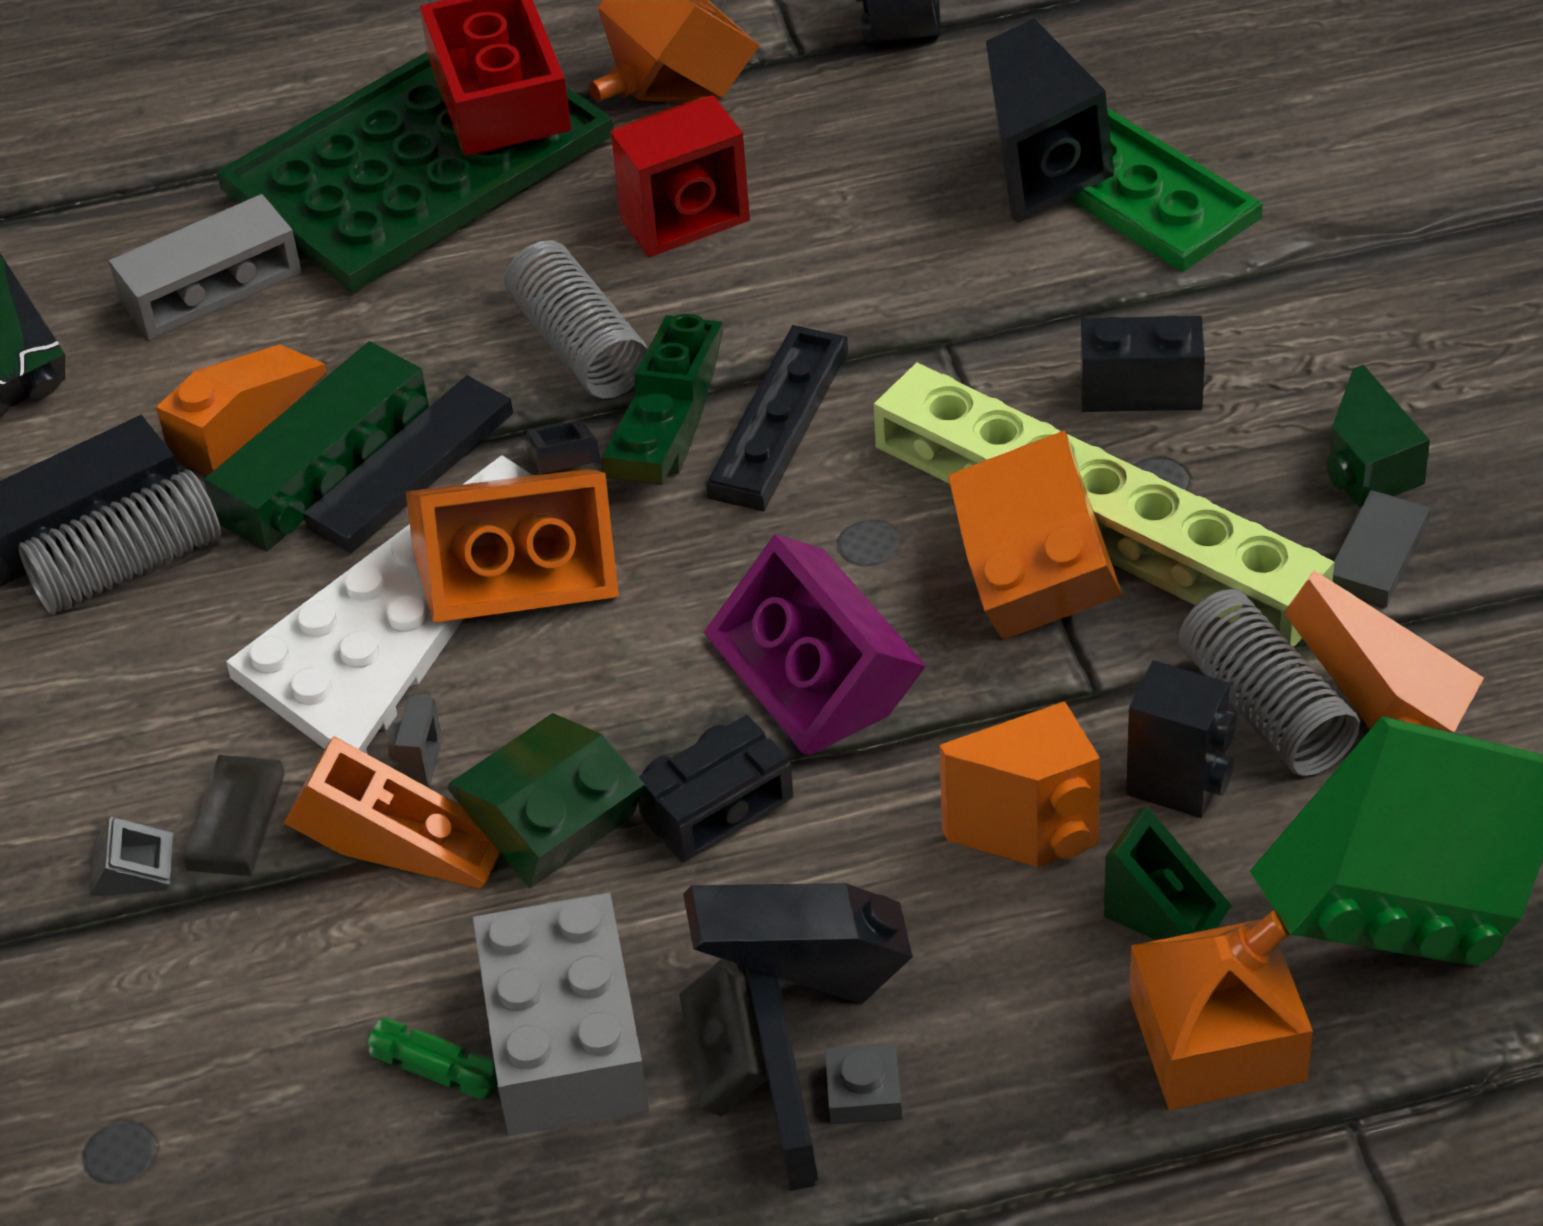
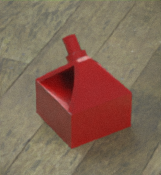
(680, 175)

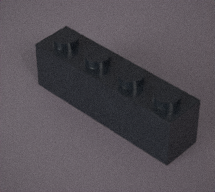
(77, 483)

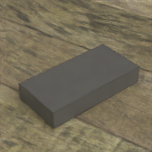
(1380, 547)

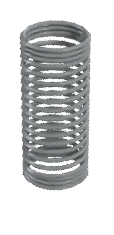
(533, 307)
(101, 562)
(1275, 684)

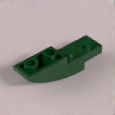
(667, 401)

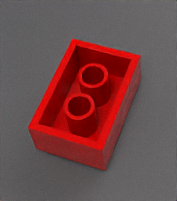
(495, 72)

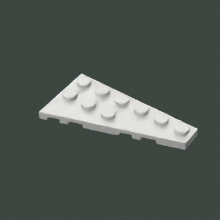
(353, 645)

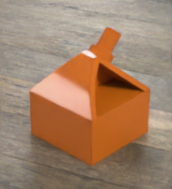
(670, 50)
(1220, 1012)

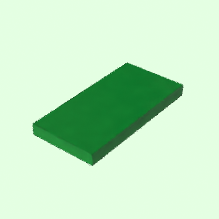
(1166, 198)

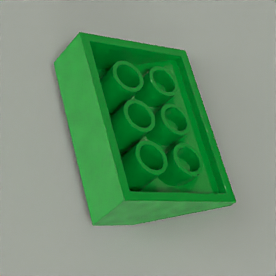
(1413, 846)

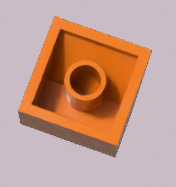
(1023, 788)

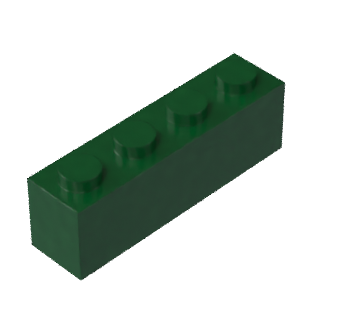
(315, 445)

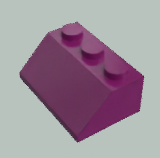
(812, 646)

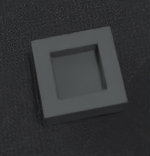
(416, 739)
(863, 1084)

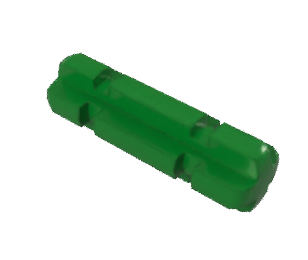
(432, 1058)

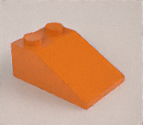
(1032, 536)

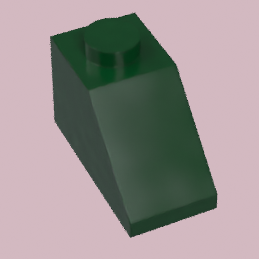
(1375, 442)

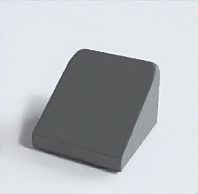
(130, 859)

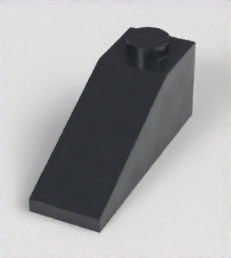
(803, 933)

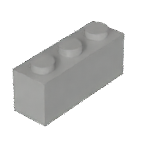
(205, 266)

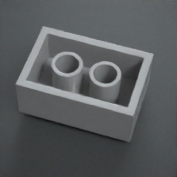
(560, 1014)

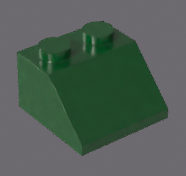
(548, 795)

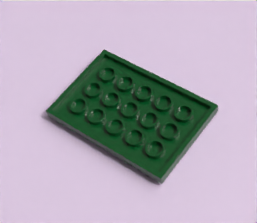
(389, 175)

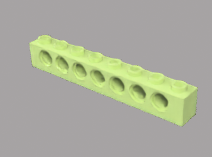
(1145, 521)

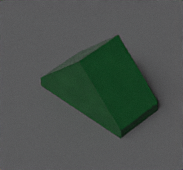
(1157, 884)

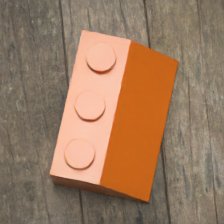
(513, 544)

